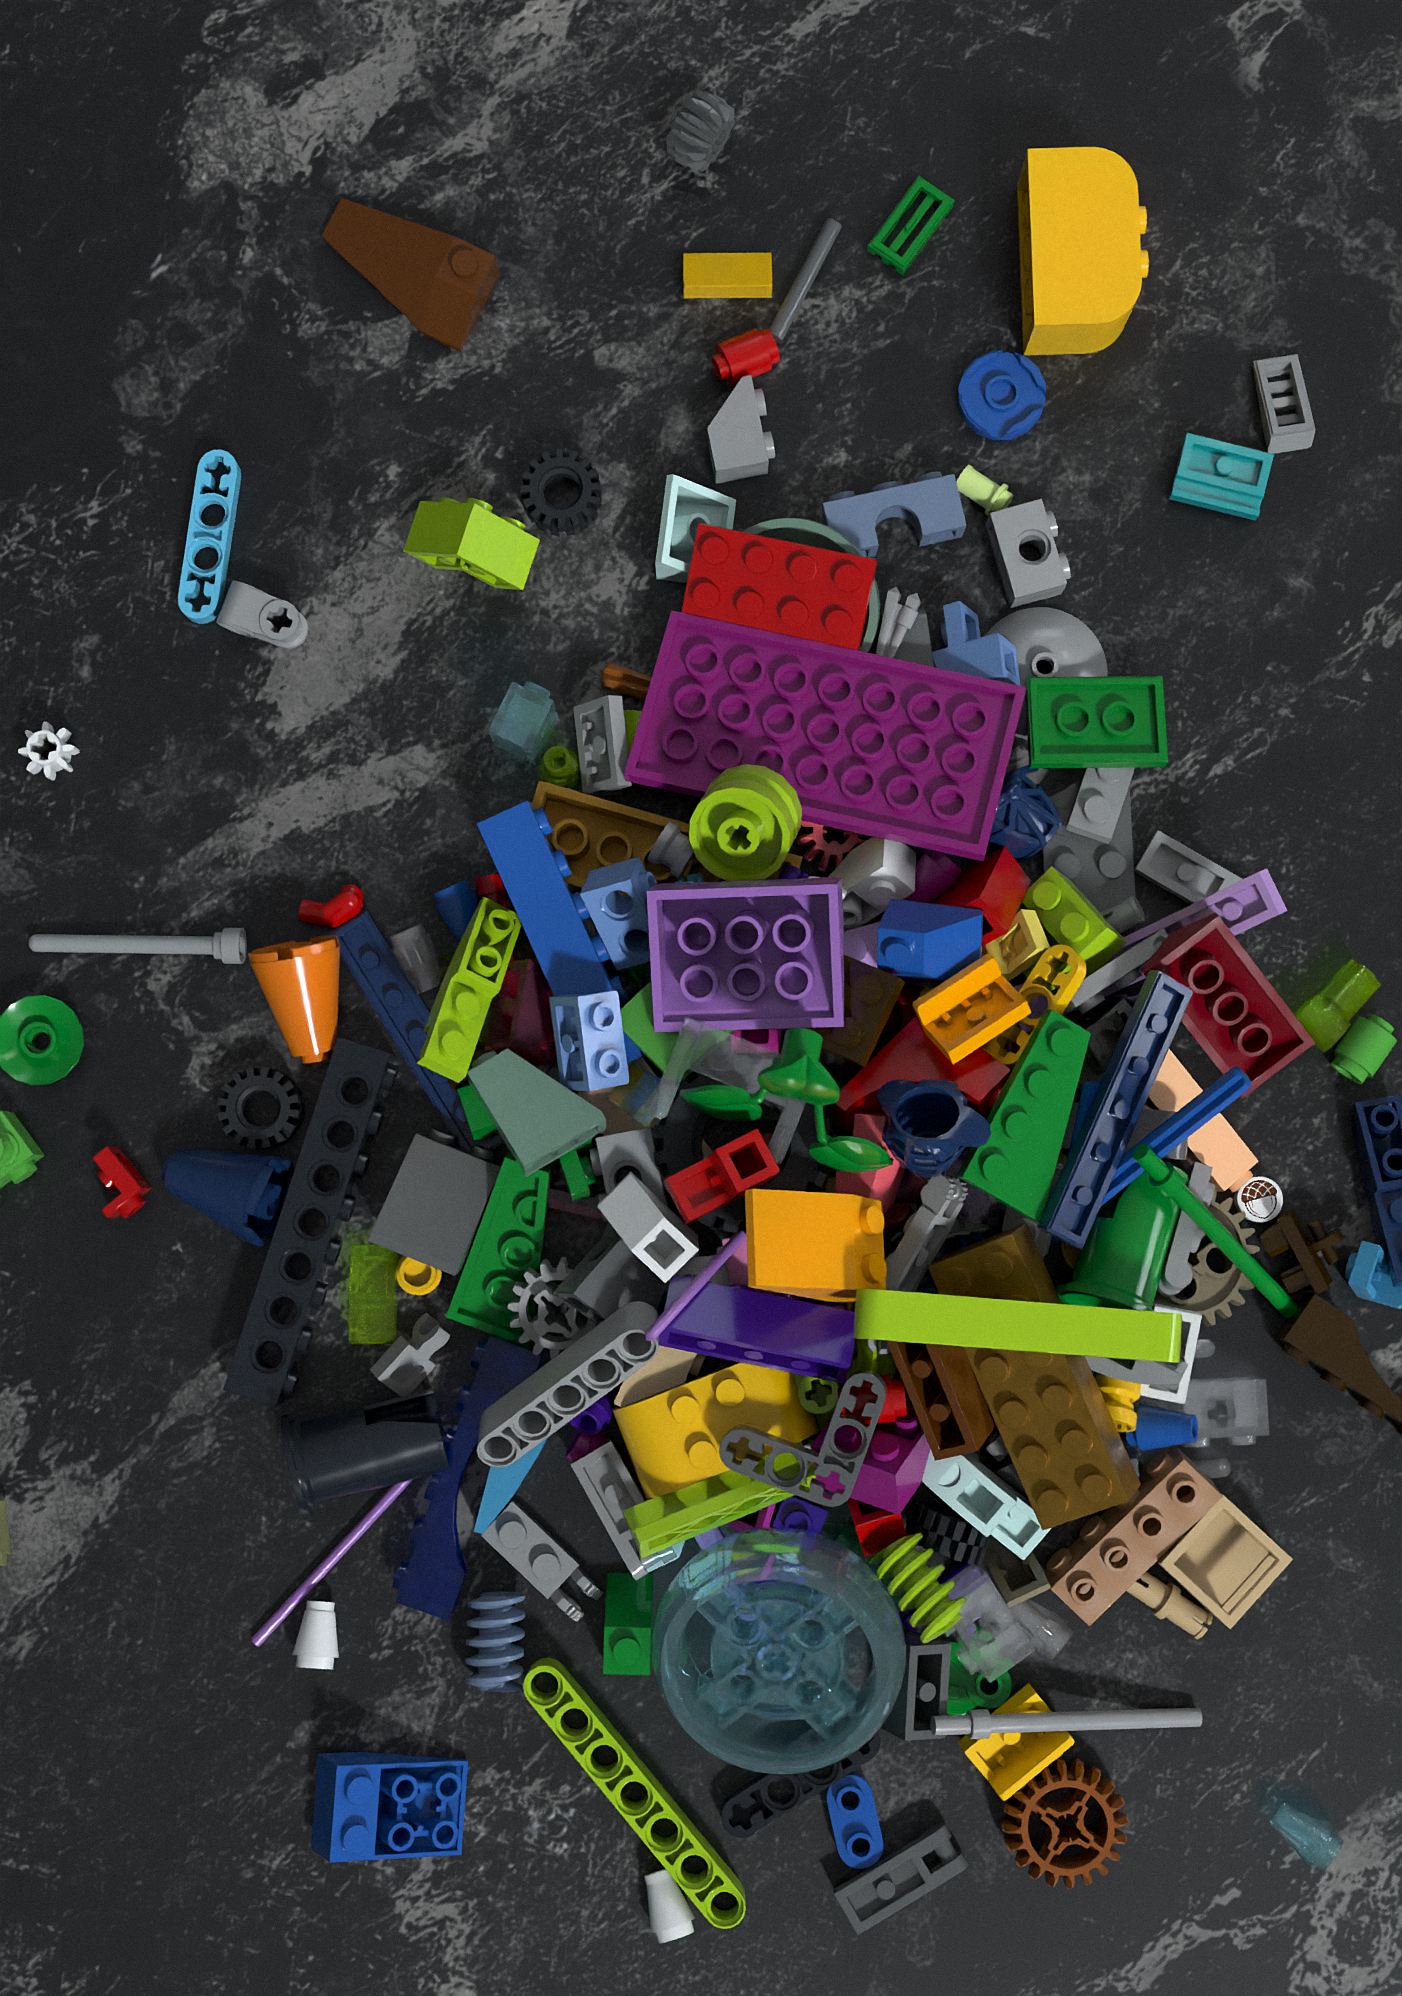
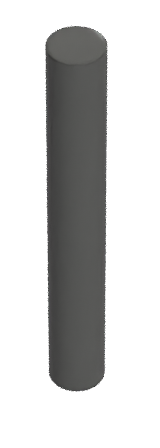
(804, 279)

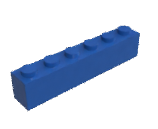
(547, 906)

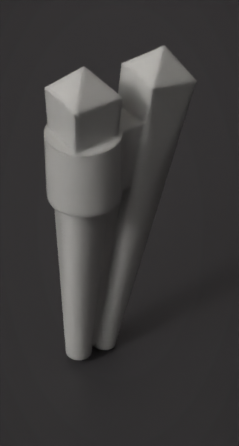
(896, 622)

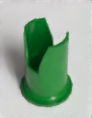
(1124, 1250)

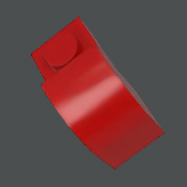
(722, 1176)

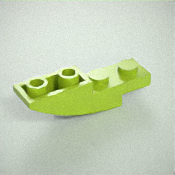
(468, 989)

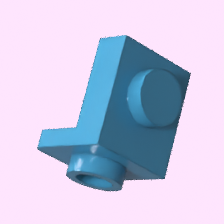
(1371, 1277)

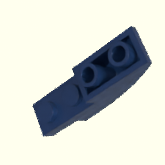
(1380, 1155)

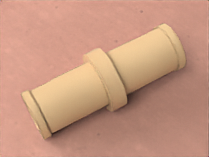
(1169, 1603)

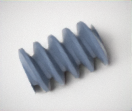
(495, 1640)

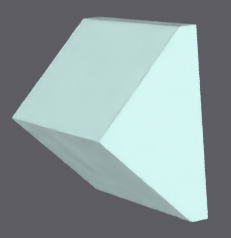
(683, 508)

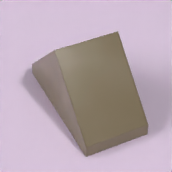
(1012, 1576)

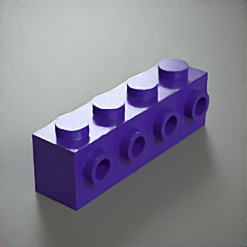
(762, 1329)

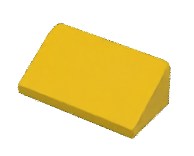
(727, 275)

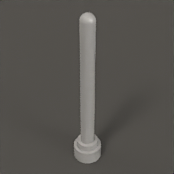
(225, 945)

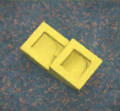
(1019, 946)

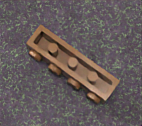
(1131, 1535)

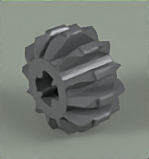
(700, 130)

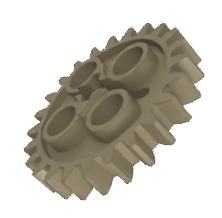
(1209, 1289)

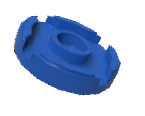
(1001, 395)

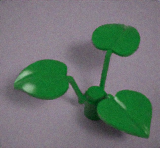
(798, 1077)

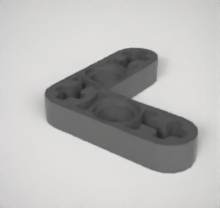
(830, 1456)

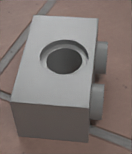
(1024, 579)
(626, 1149)

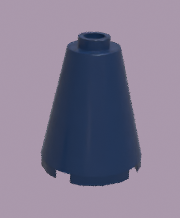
(231, 1189)

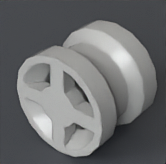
(672, 850)

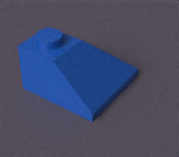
(928, 941)

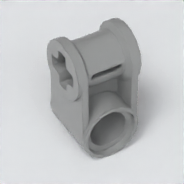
(257, 615)

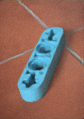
(204, 536)

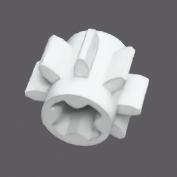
(57, 759)

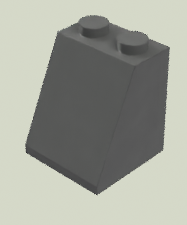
(437, 1201)

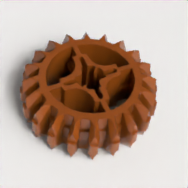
(1055, 1841)

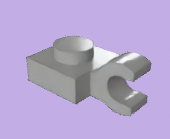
(409, 1361)

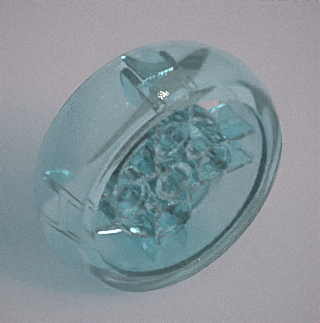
(775, 1718)

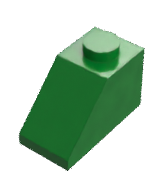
(628, 1624)

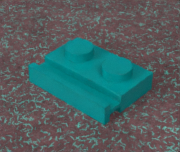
(1221, 476)

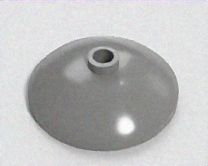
(1051, 637)

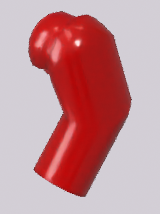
(336, 911)

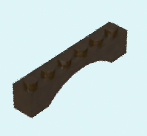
(1332, 1344)

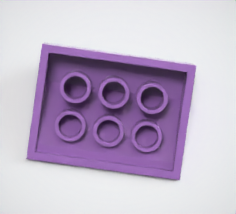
(747, 953)

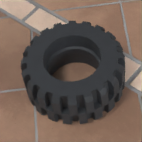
(681, 1147)

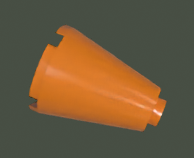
(302, 992)

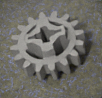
(536, 1328)

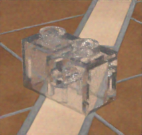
(1245, 1409)
(1001, 1639)

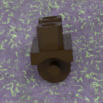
(1310, 1271)

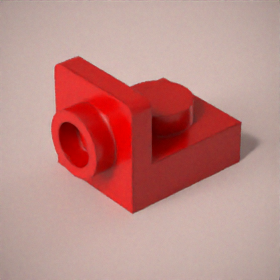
(120, 1174)

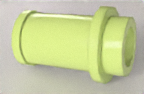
(983, 490)

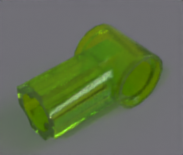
(1328, 1012)

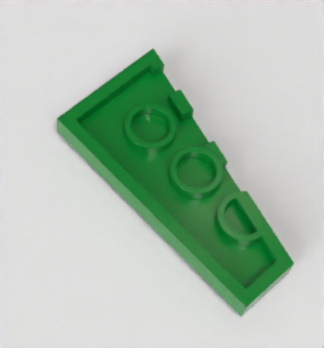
(1030, 1119)

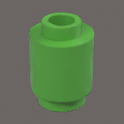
(1364, 1048)

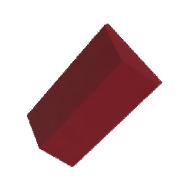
(1232, 1004)

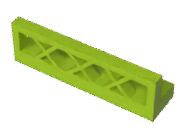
(707, 1505)

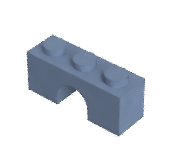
(928, 505)

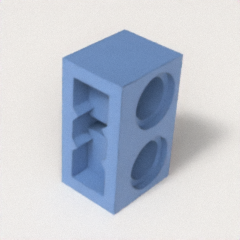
(620, 915)

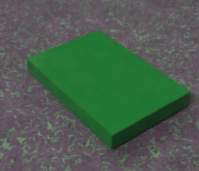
(1096, 722)

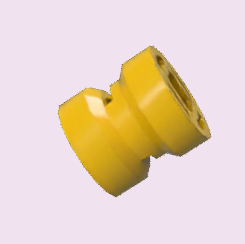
(1119, 1399)

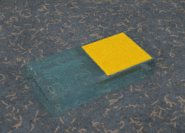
(637, 1094)

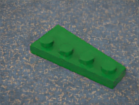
(502, 1250)

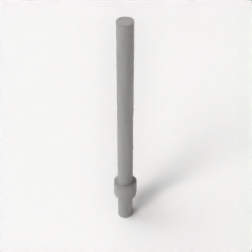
(980, 1723)

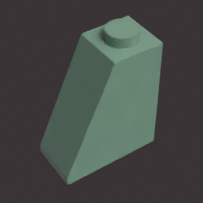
(532, 1110)

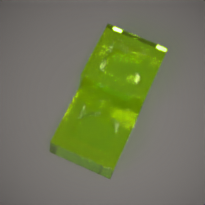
(372, 1295)

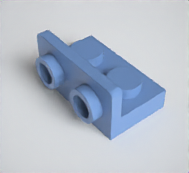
(589, 1040)

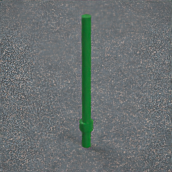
(1170, 1182)

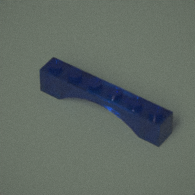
(437, 1565)

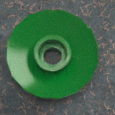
(18, 1033)

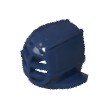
(1023, 816)
(929, 1124)

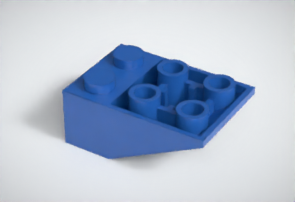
(388, 1806)

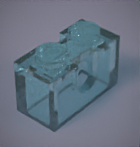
(524, 722)

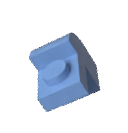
(970, 653)

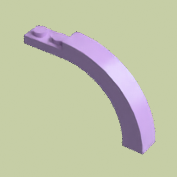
(1238, 906)

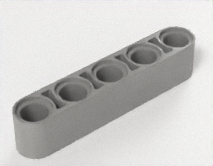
(567, 1385)

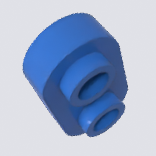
(855, 1821)

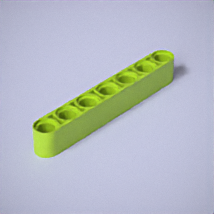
(1017, 1325)
(639, 1814)

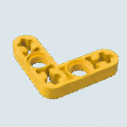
(1043, 971)

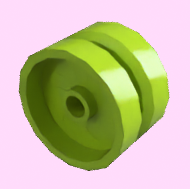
(745, 823)

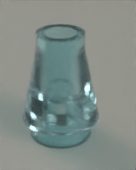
(1307, 1836)

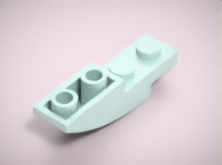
(985, 1501)

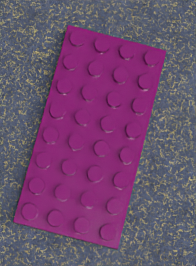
(854, 732)

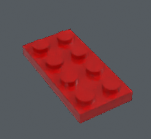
(779, 586)

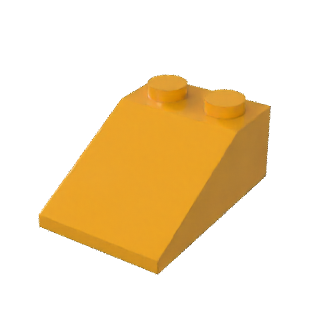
(814, 1243)

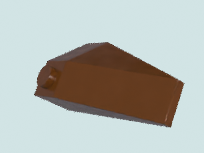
(417, 269)

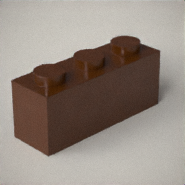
(944, 1397)

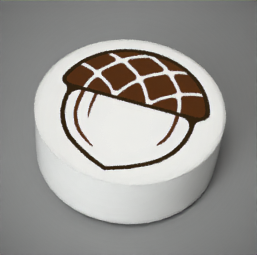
(1259, 1199)

